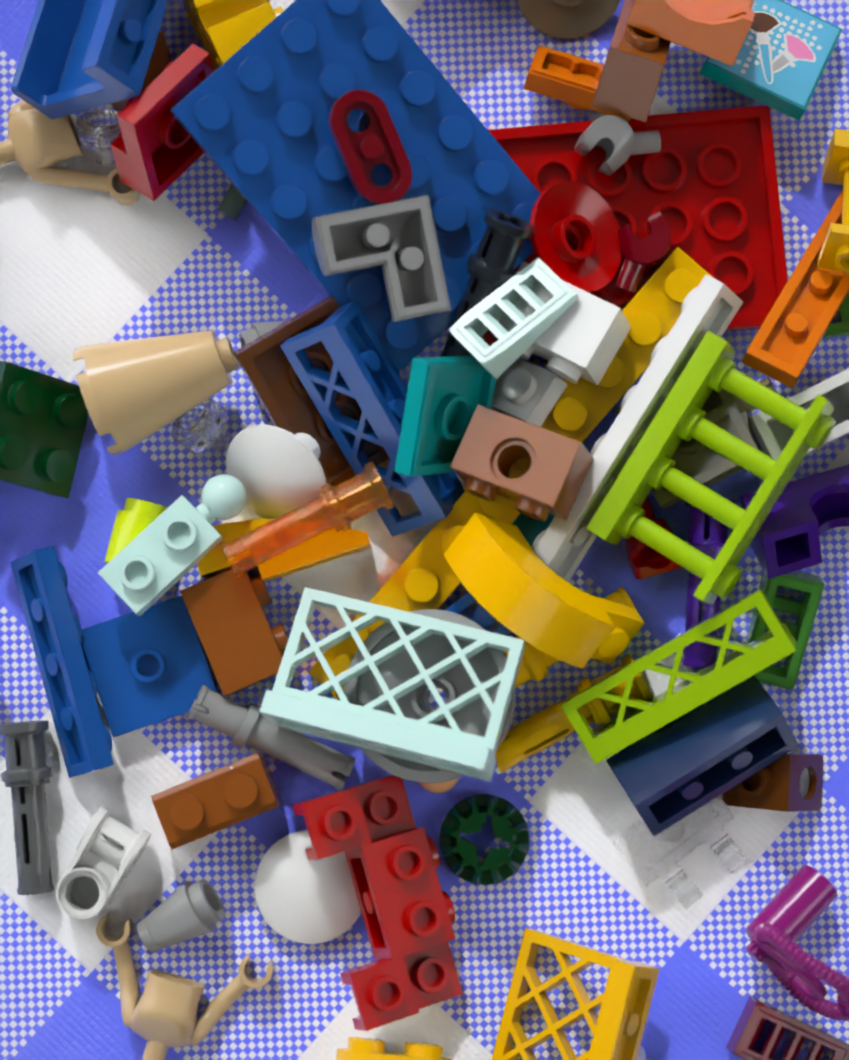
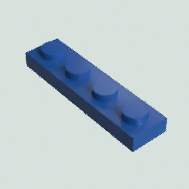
(61, 661)

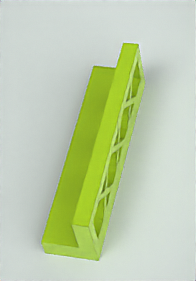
(691, 692)

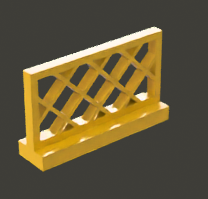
(622, 1006)

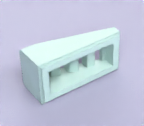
(486, 314)

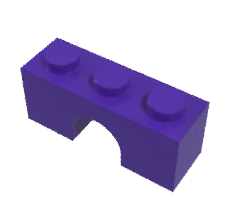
(802, 513)

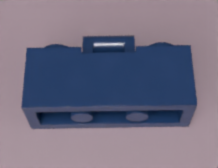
(702, 754)

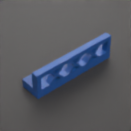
(382, 398)

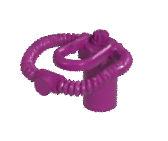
(774, 943)

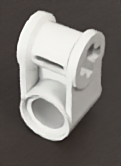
(102, 862)

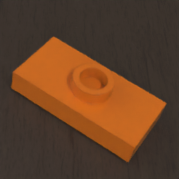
(566, 79)

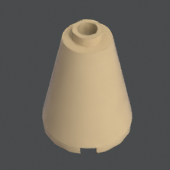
(151, 381)

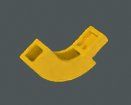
(533, 600)

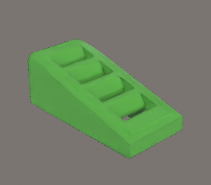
(806, 611)

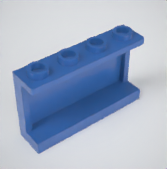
(86, 53)

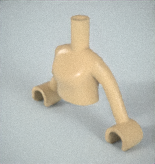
(42, 143)
(170, 1002)

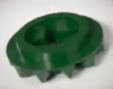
(468, 817)

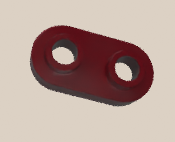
(374, 146)

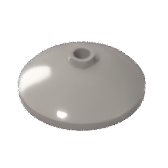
(415, 705)

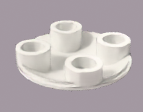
(275, 468)
(303, 897)

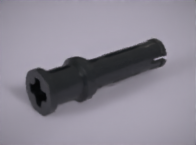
(490, 266)

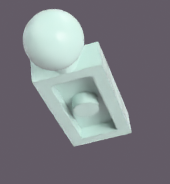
(173, 544)

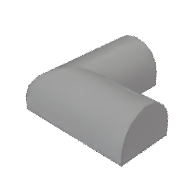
(397, 238)

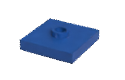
(147, 665)

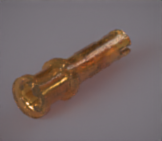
(334, 508)

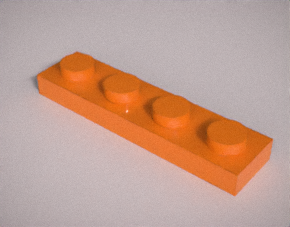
(800, 313)

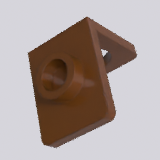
(779, 786)

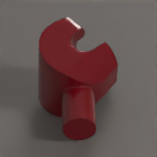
(642, 253)

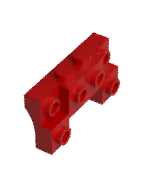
(397, 895)

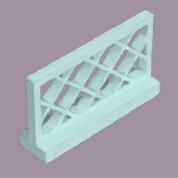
(382, 731)

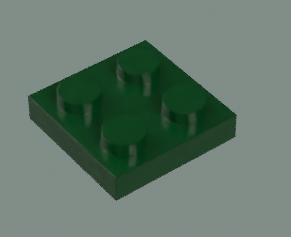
(39, 430)

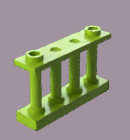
(681, 419)

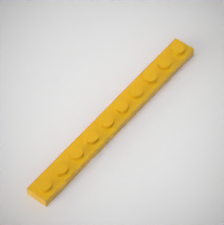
(425, 575)

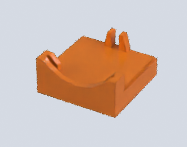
(703, 26)

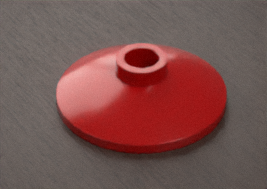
(576, 235)

